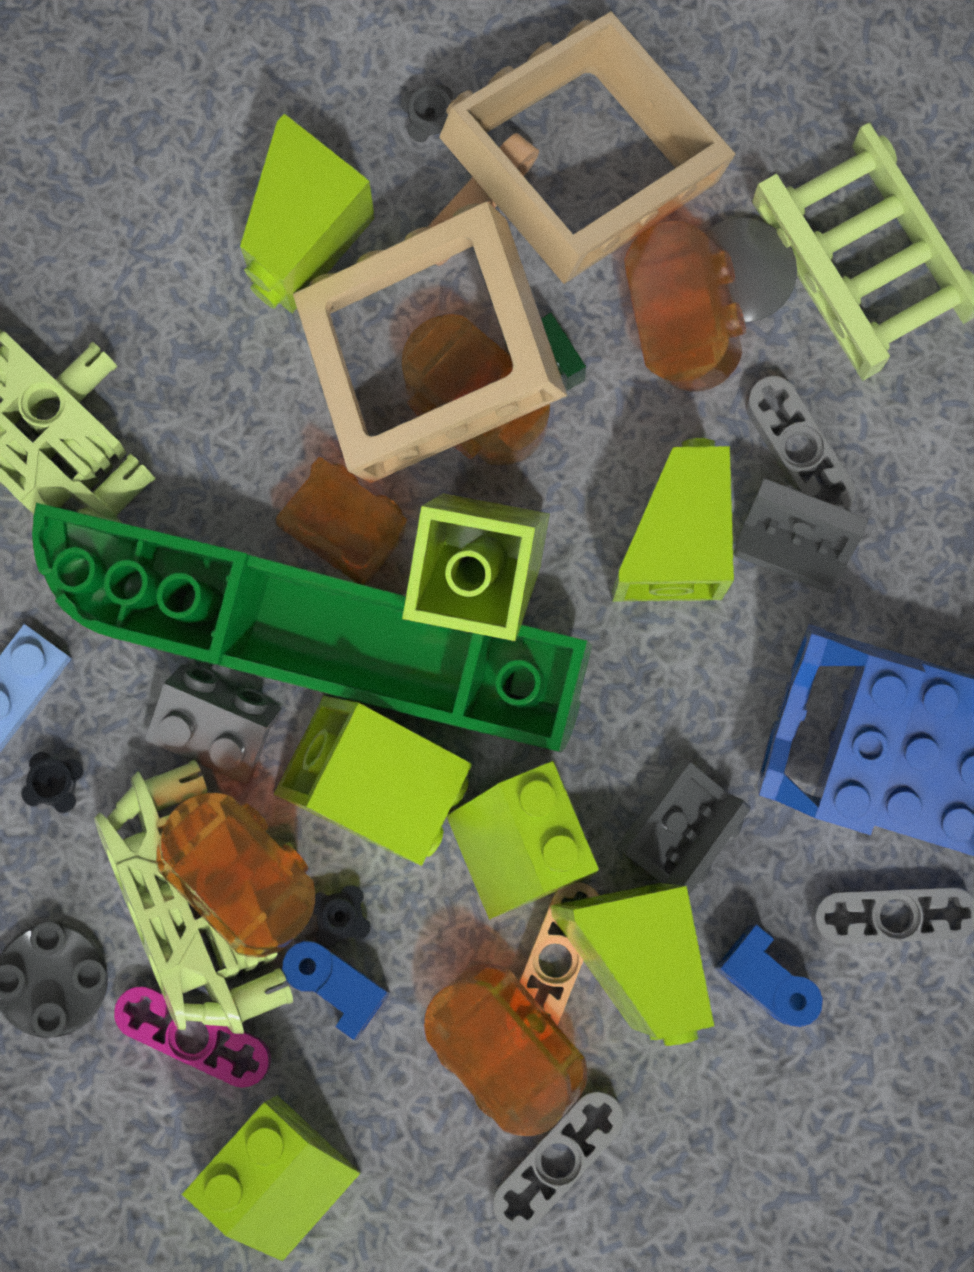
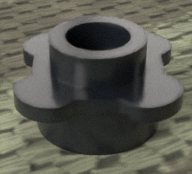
(41, 770)
(352, 926)

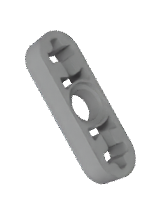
(793, 406)
(854, 932)
(518, 1182)

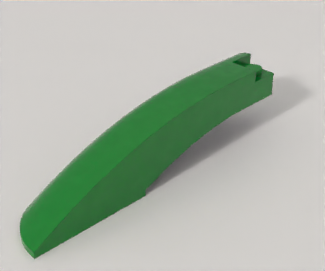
(306, 629)

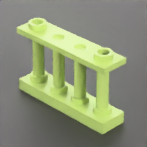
(839, 296)

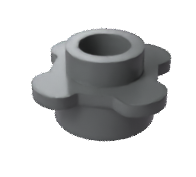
(421, 100)

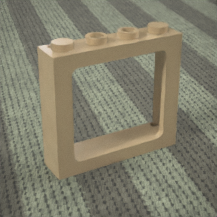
(640, 88)
(528, 387)

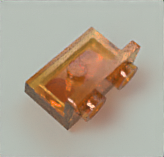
(343, 521)

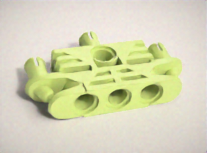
(70, 434)
(165, 919)

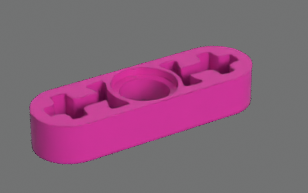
(225, 1067)

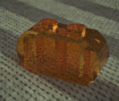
(684, 306)
(454, 358)
(236, 874)
(505, 1050)

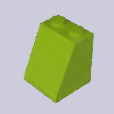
(302, 215)
(685, 532)
(475, 565)
(374, 779)
(522, 841)
(644, 957)
(271, 1181)

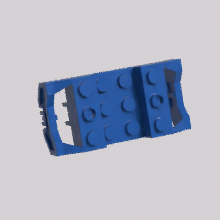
(897, 749)

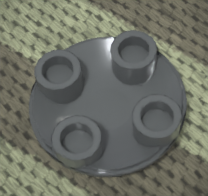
(761, 265)
(51, 980)

